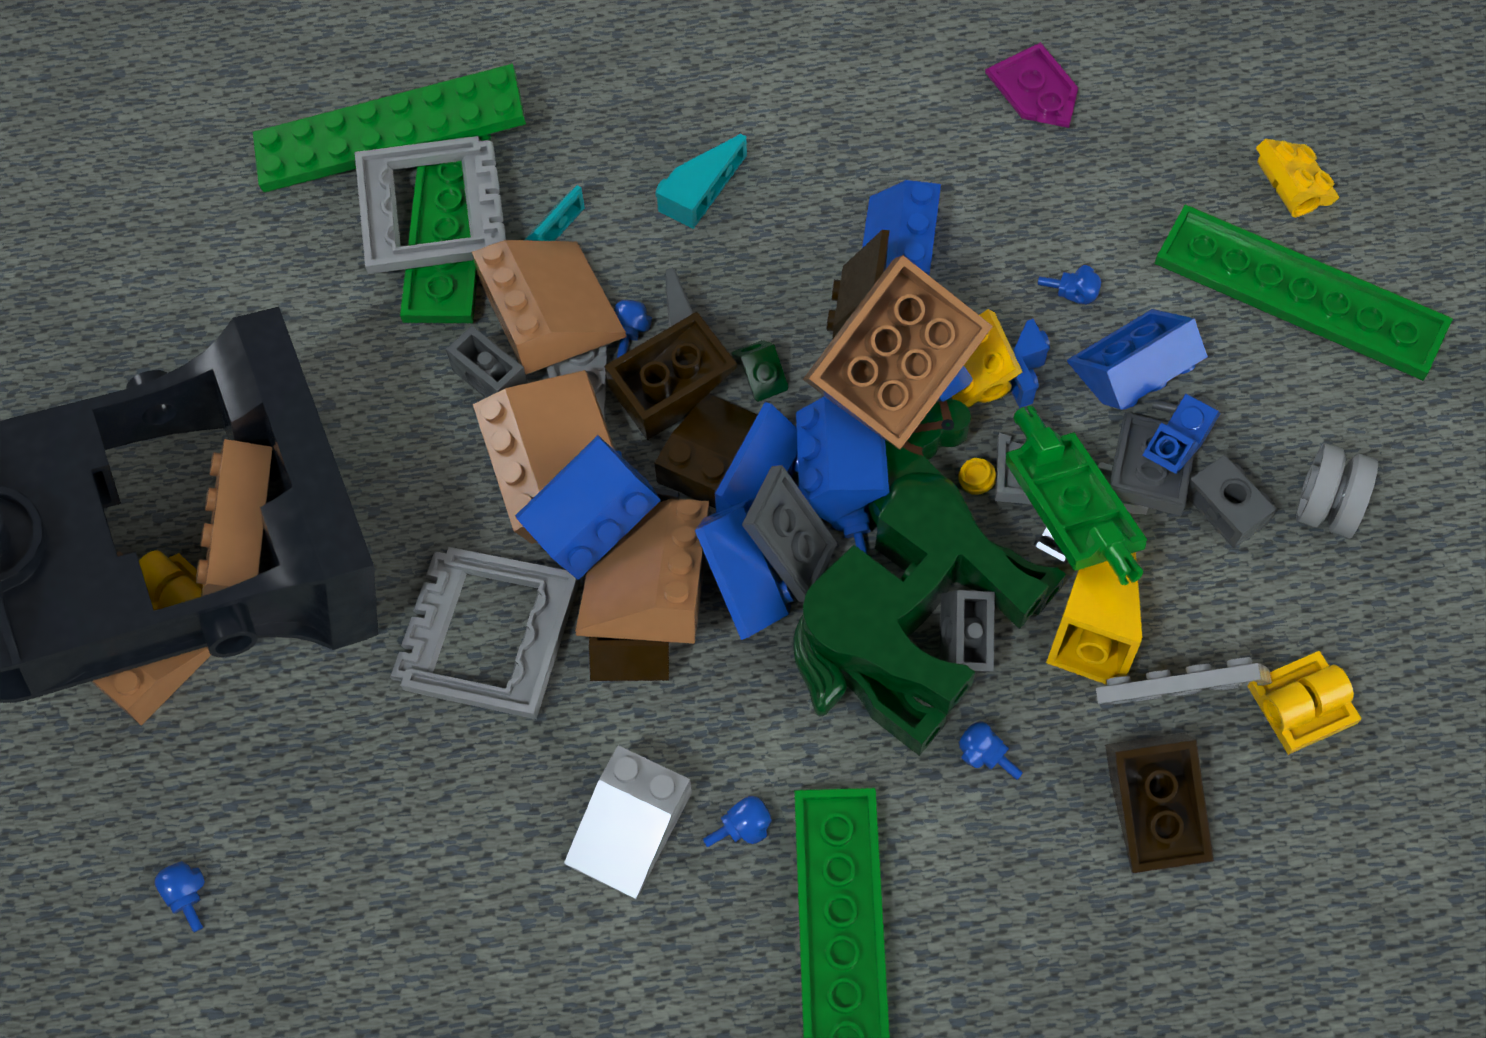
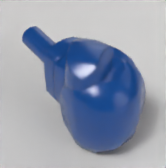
(1077, 287)
(633, 319)
(855, 525)
(983, 747)
(744, 820)
(179, 889)

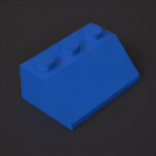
(910, 215)
(1139, 357)
(767, 444)
(838, 460)
(588, 507)
(743, 572)

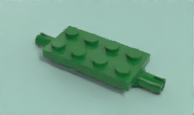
(1075, 499)

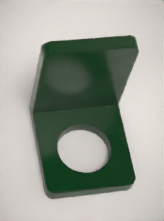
(762, 369)

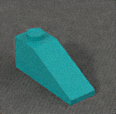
(699, 181)

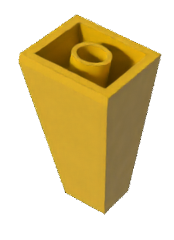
(1098, 626)

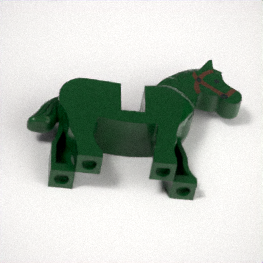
(862, 613)

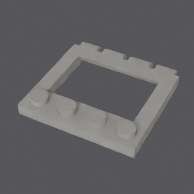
(379, 206)
(535, 654)

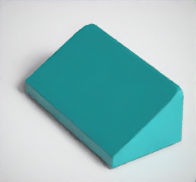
(559, 217)

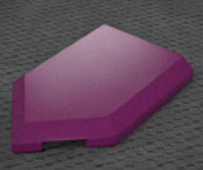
(1036, 86)

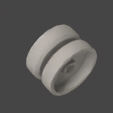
(1337, 490)

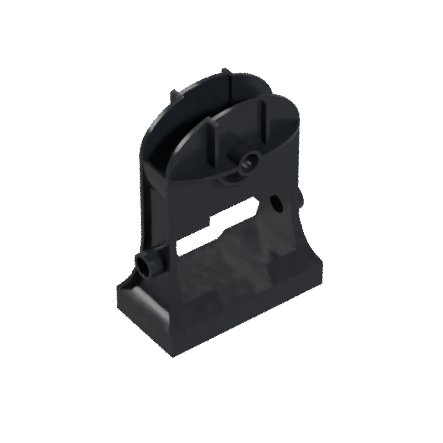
(84, 611)

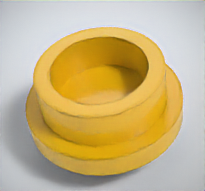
(977, 476)

